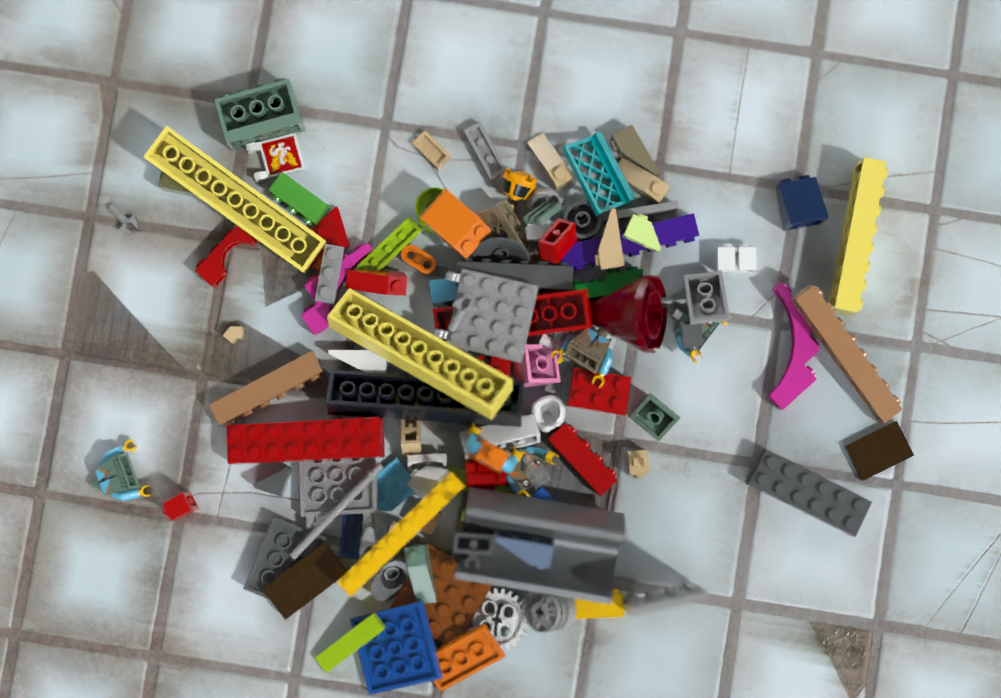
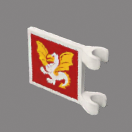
(279, 156)

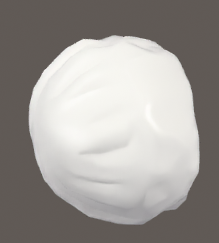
(548, 412)

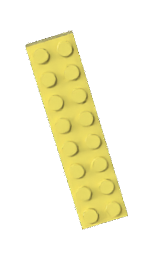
(857, 236)

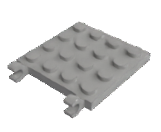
(499, 316)
(329, 481)
(669, 598)

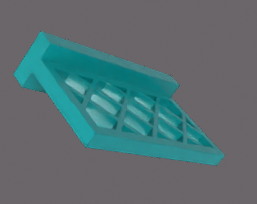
(607, 168)

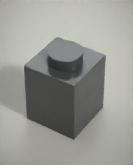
(690, 335)

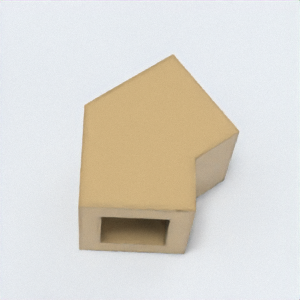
(234, 333)

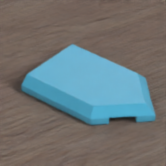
(392, 485)

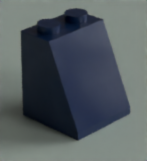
(800, 203)

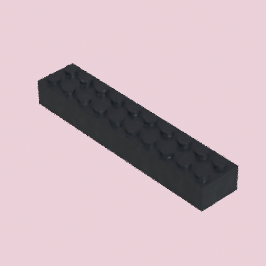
(410, 399)

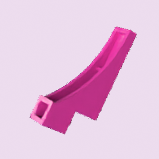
(317, 315)

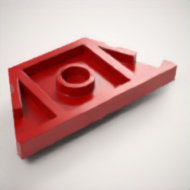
(333, 232)

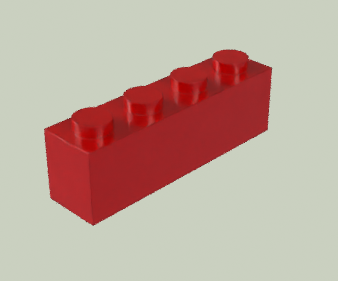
(582, 459)

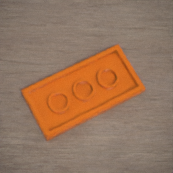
(467, 656)

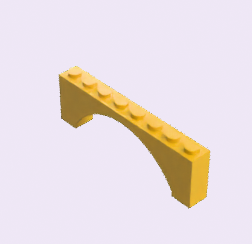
(401, 533)

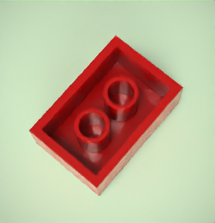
(609, 399)

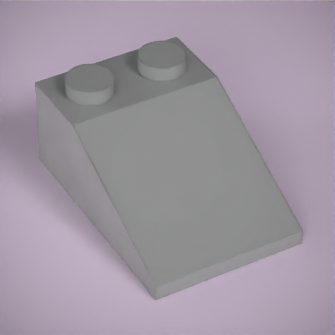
(705, 297)

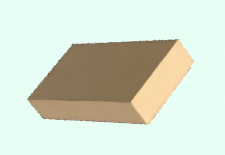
(431, 150)

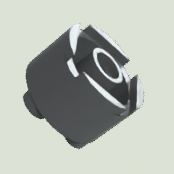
(583, 209)

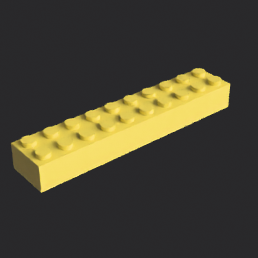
(235, 199)
(420, 353)

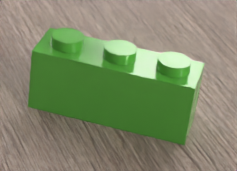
(298, 199)

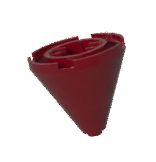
(634, 313)

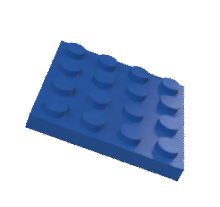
(401, 652)

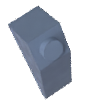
(530, 548)

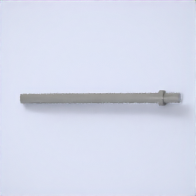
(371, 474)

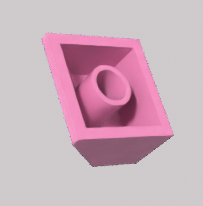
(537, 367)

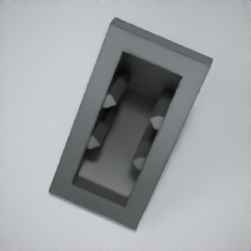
(276, 483)

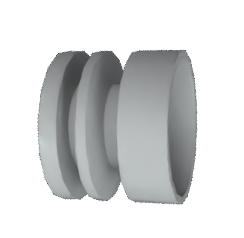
(549, 612)

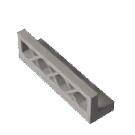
(644, 210)

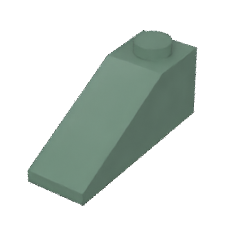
(421, 572)

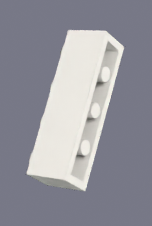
(506, 436)

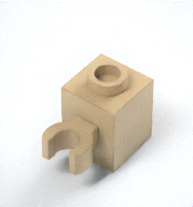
(637, 463)

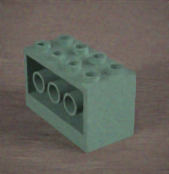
(260, 126)

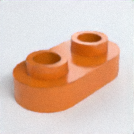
(419, 259)

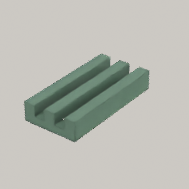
(542, 213)

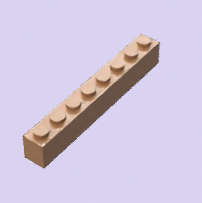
(846, 353)

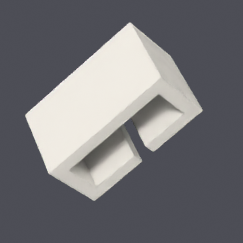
(735, 259)

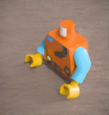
(490, 455)

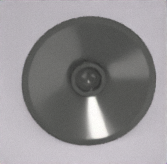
(501, 249)

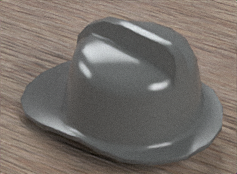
(389, 580)

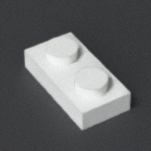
(419, 461)

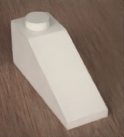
(362, 360)

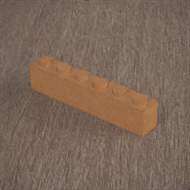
(267, 388)

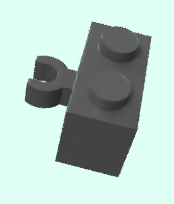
(473, 545)

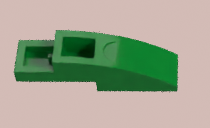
(612, 281)

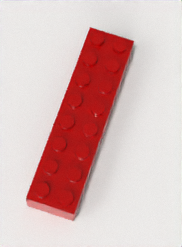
(551, 313)
(305, 441)

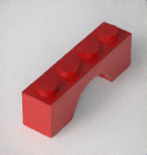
(213, 267)

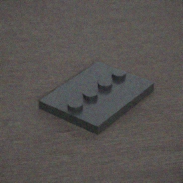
(274, 553)

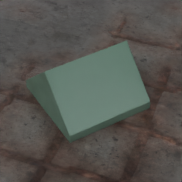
(654, 416)

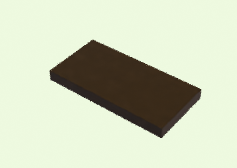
(304, 580)

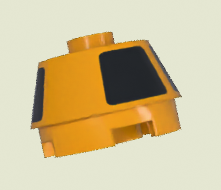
(517, 184)

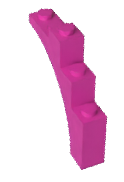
(803, 347)

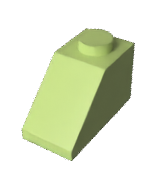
(642, 232)

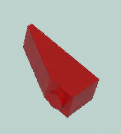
(377, 281)

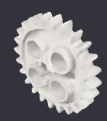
(515, 623)

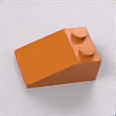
(455, 224)

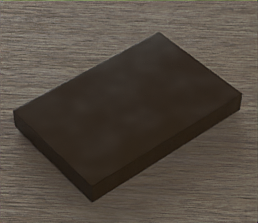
(879, 450)

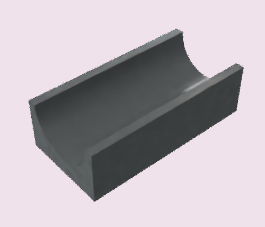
(582, 552)

